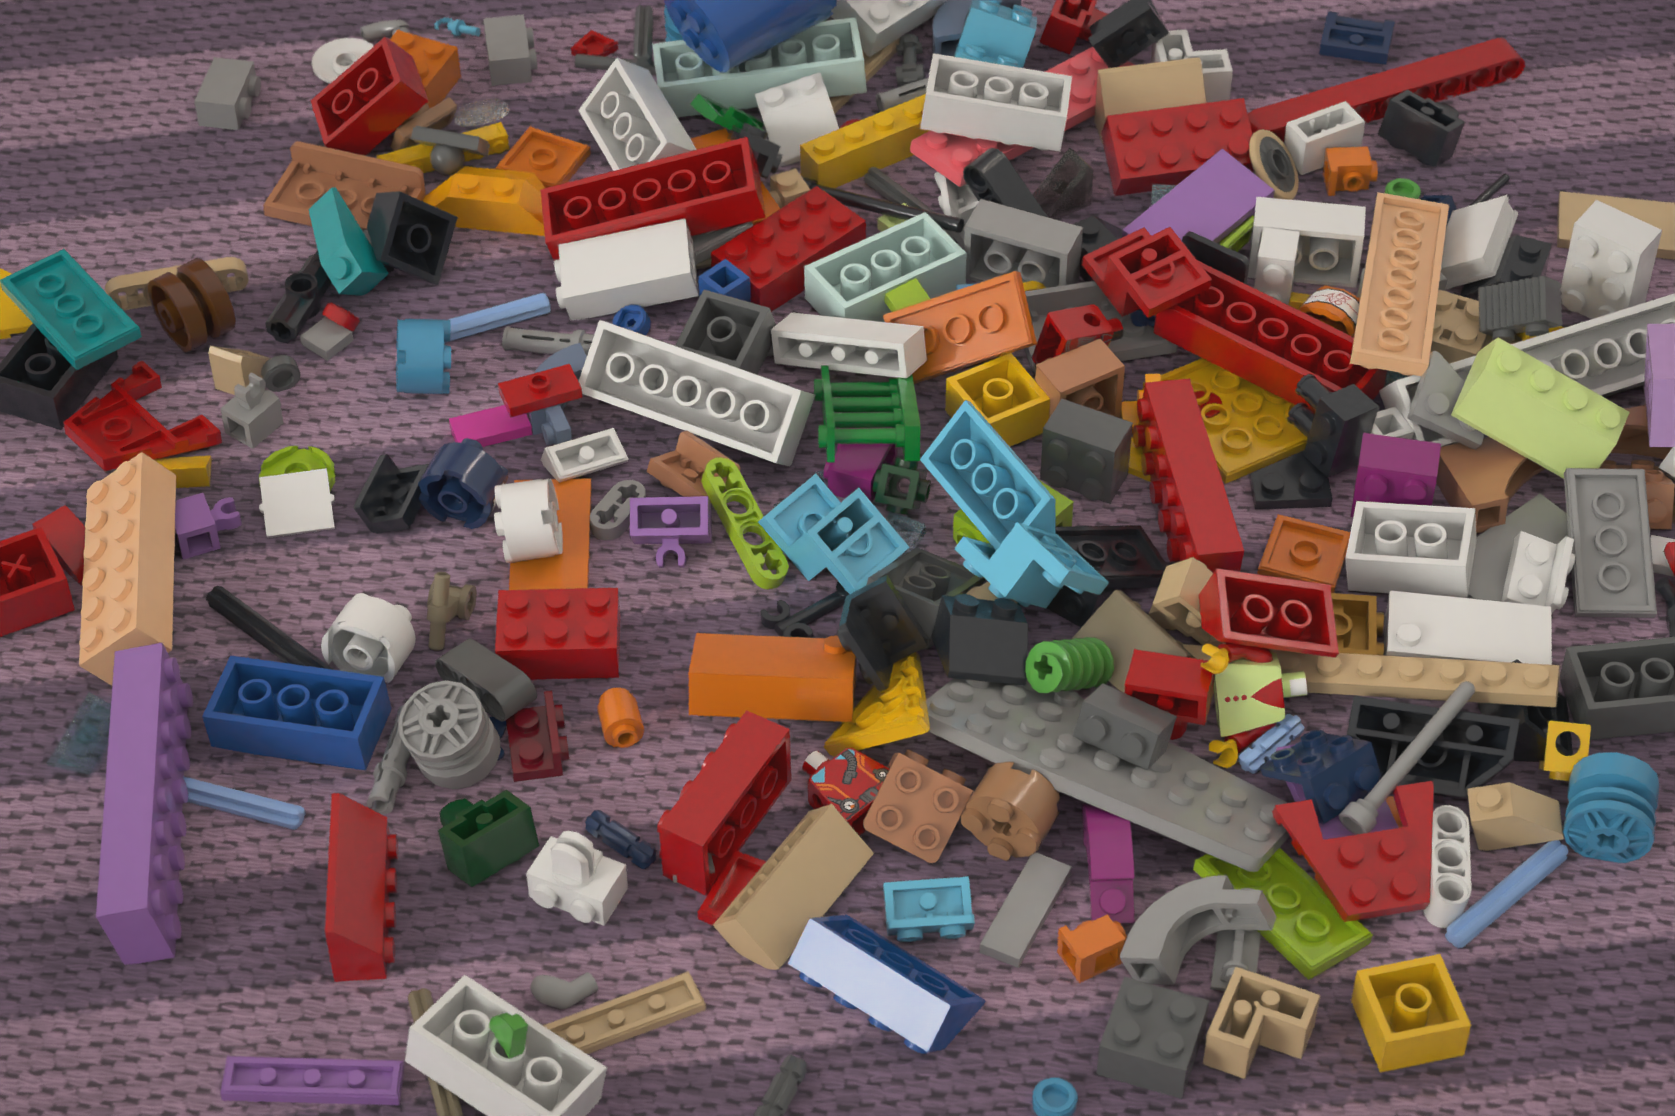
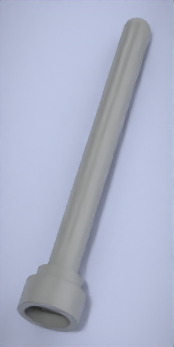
(1361, 815)

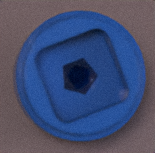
(633, 318)

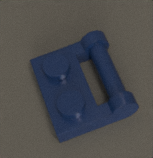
(1356, 38)

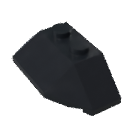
(1462, 756)

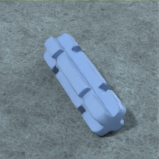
(1266, 745)

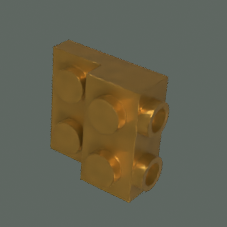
(1358, 624)

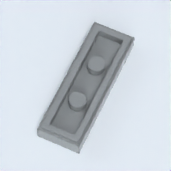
(1025, 909)

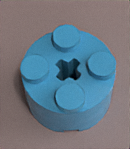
(423, 356)

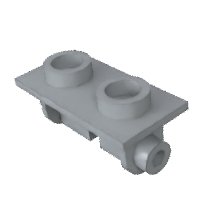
(1233, 950)

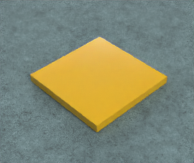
(1251, 422)

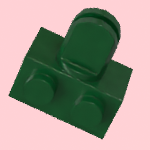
(485, 835)

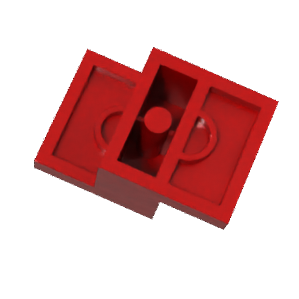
(1146, 272)

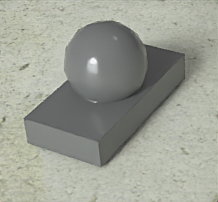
(449, 147)

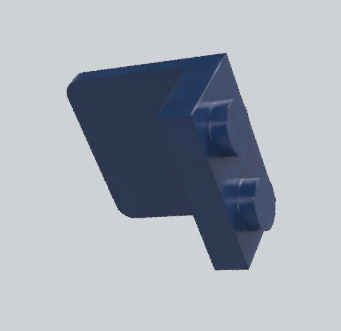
(1328, 768)

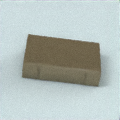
(1125, 628)

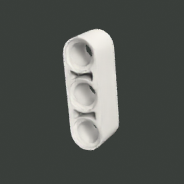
(1449, 866)

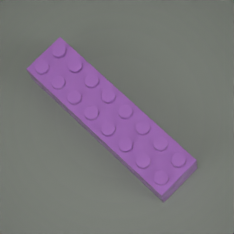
(144, 805)

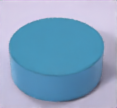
(1054, 1098)

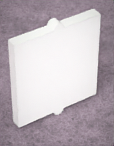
(296, 503)

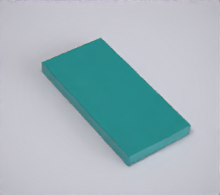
(70, 309)

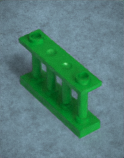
(894, 424)

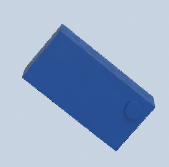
(297, 712)

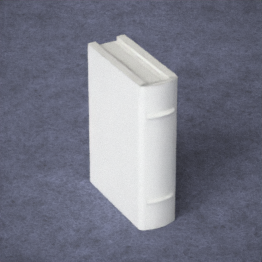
(1476, 241)

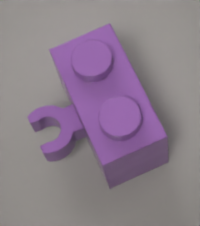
(671, 523)

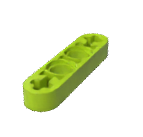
(739, 524)

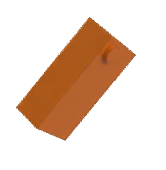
(772, 677)

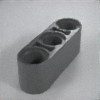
(495, 681)

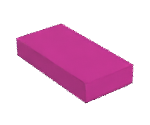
(490, 426)

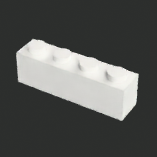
(849, 345)

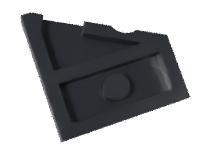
(1290, 484)

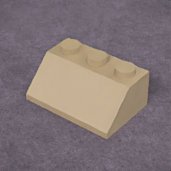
(1148, 88)

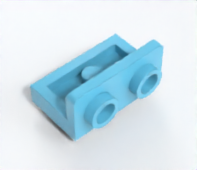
(928, 908)

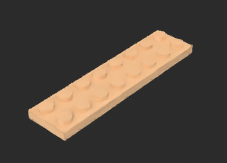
(1400, 285)

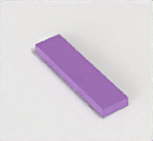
(312, 1080)

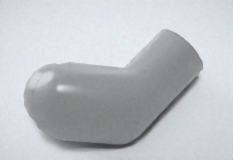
(382, 28)
(562, 993)

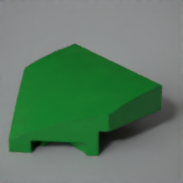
(722, 115)

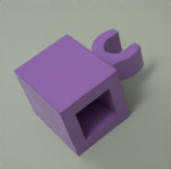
(198, 525)

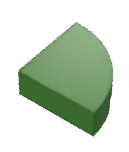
(510, 1032)

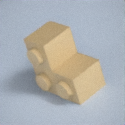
(1255, 1014)

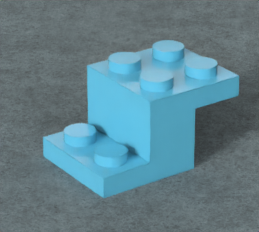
(997, 33)
(833, 534)
(1030, 566)

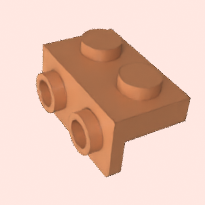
(685, 466)

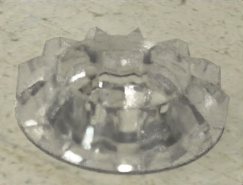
(481, 112)

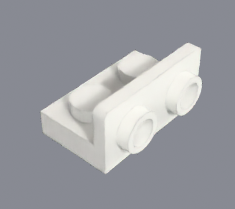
(1538, 571)

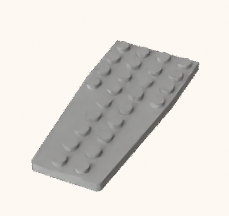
(1174, 797)

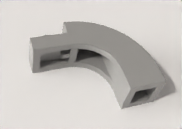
(1183, 918)

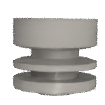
(449, 735)

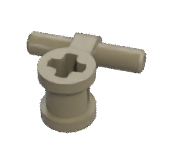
(444, 604)

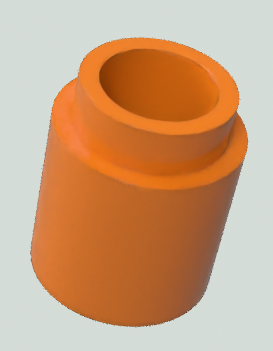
(620, 718)

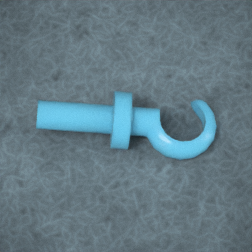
(458, 27)

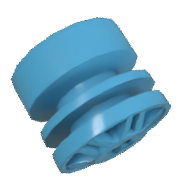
(1611, 807)

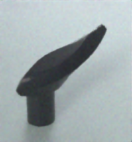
(1667, 591)

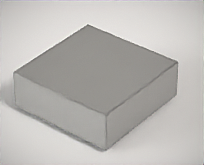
(326, 338)

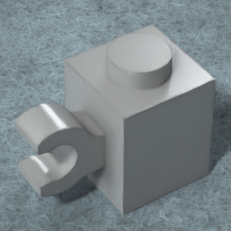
(252, 412)

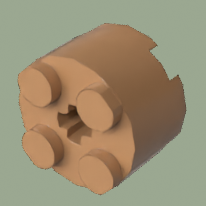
(1011, 811)

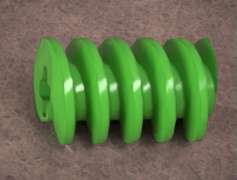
(1069, 665)

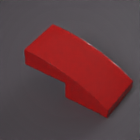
(67, 539)

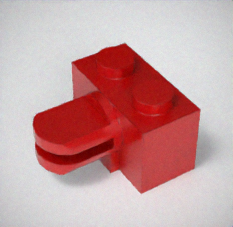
(1068, 22)
(1172, 685)

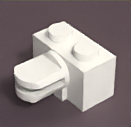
(577, 878)

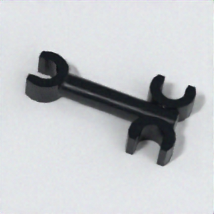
(798, 623)

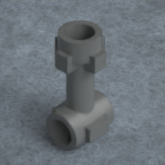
(910, 70)

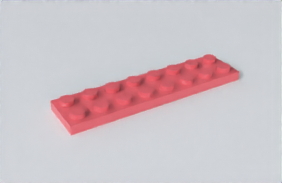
(953, 152)

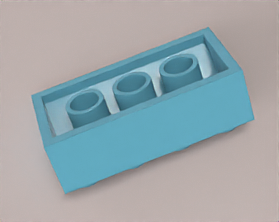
(987, 477)

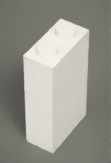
(626, 269)

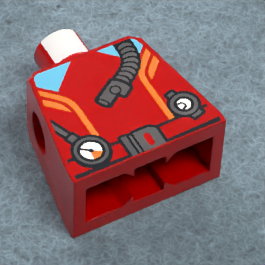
(846, 782)

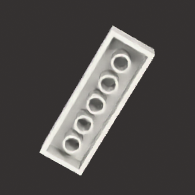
(695, 393)

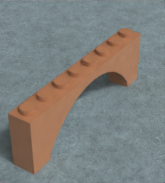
(1494, 472)

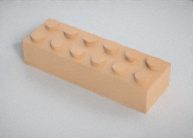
(128, 563)

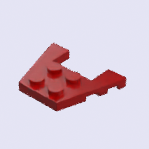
(120, 428)
(1372, 870)

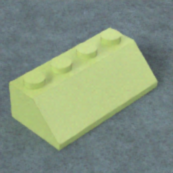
(1538, 410)

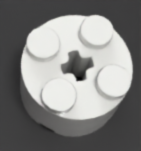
(528, 520)
(370, 637)

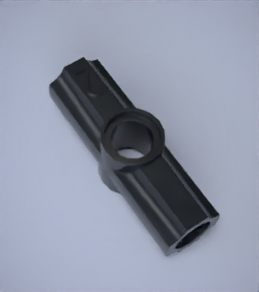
(300, 300)

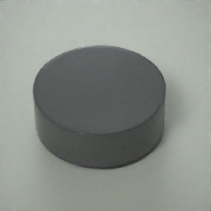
(280, 373)

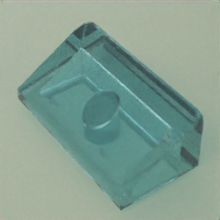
(84, 737)

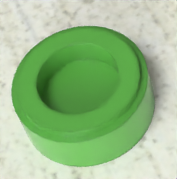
(1403, 188)

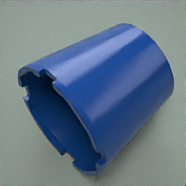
(738, 30)

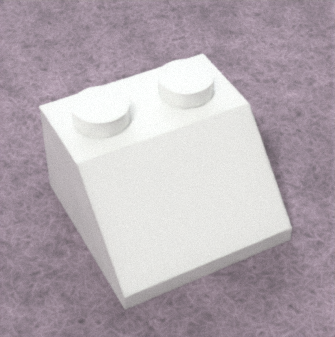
(796, 114)

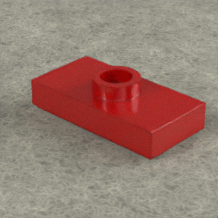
(540, 390)

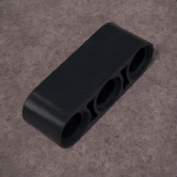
(997, 181)

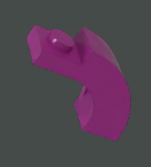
(1109, 864)

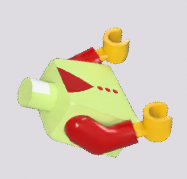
(1247, 695)

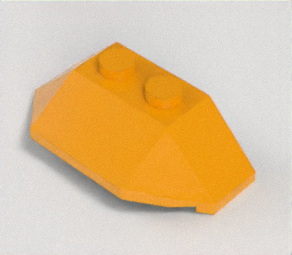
(492, 200)

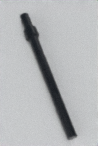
(886, 207)

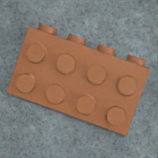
(355, 176)

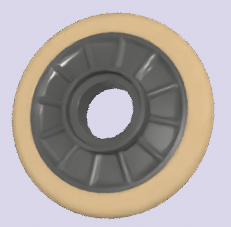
(1274, 164)

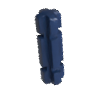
(621, 839)

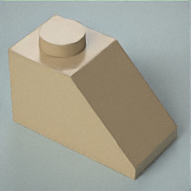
(1513, 816)

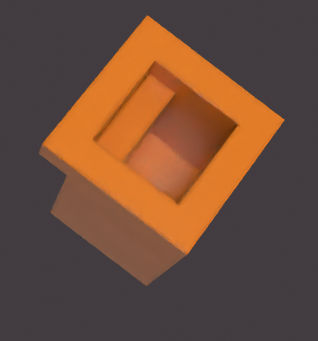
(1348, 169)
(1091, 947)

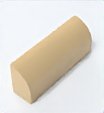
(794, 886)

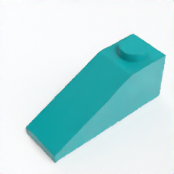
(344, 247)

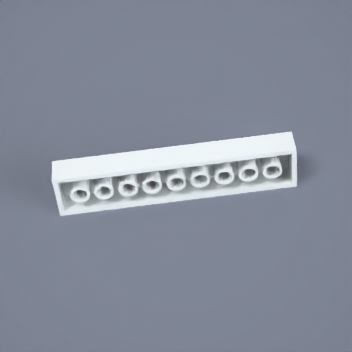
(1597, 353)

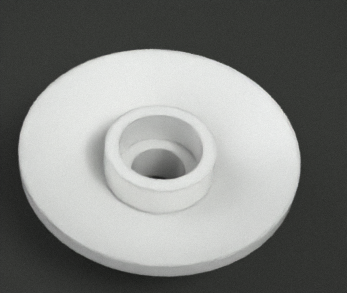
(337, 57)

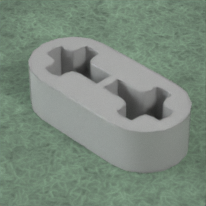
(611, 506)

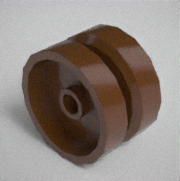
(191, 304)

